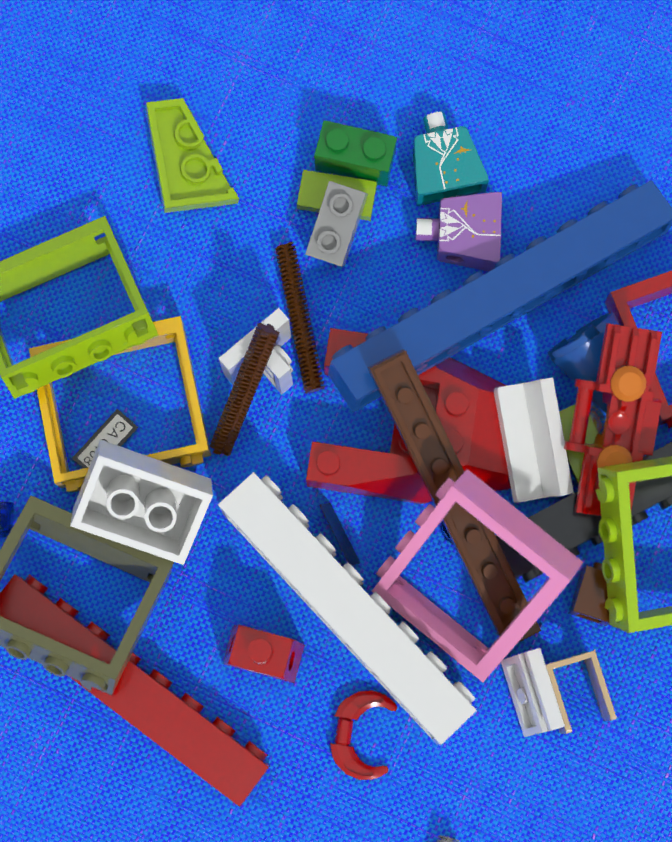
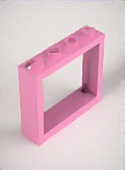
(511, 527)

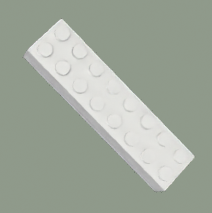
(347, 609)

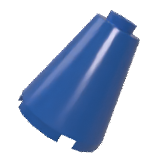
(581, 353)

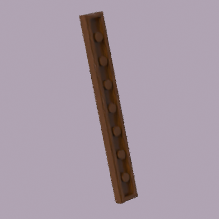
(436, 463)

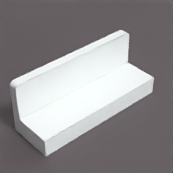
(533, 440)

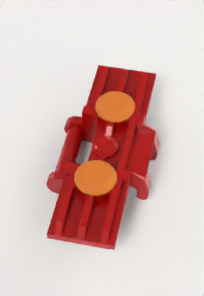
(632, 414)

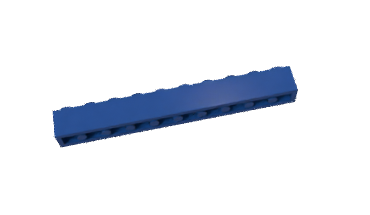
(507, 291)

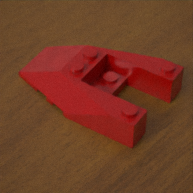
(468, 416)

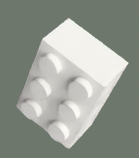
(141, 502)

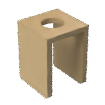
(597, 681)

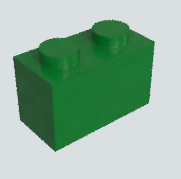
(355, 152)

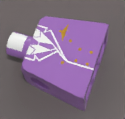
(466, 230)

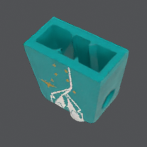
(446, 162)

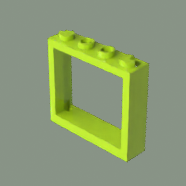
(53, 260)
(617, 537)

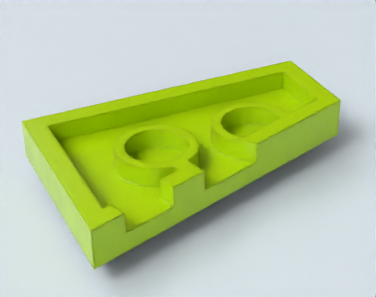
(184, 164)

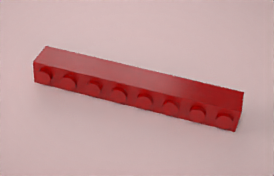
(144, 697)

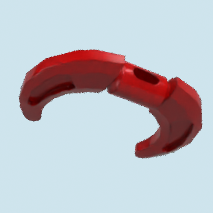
(342, 753)

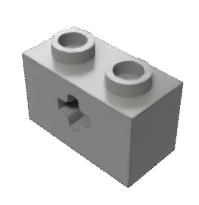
(336, 224)

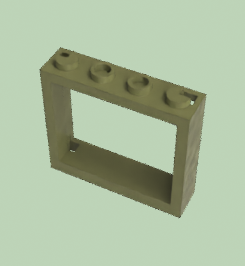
(53, 655)

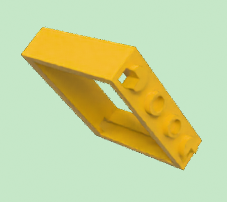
(169, 331)

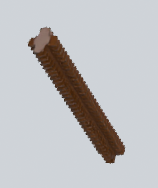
(299, 318)
(244, 388)

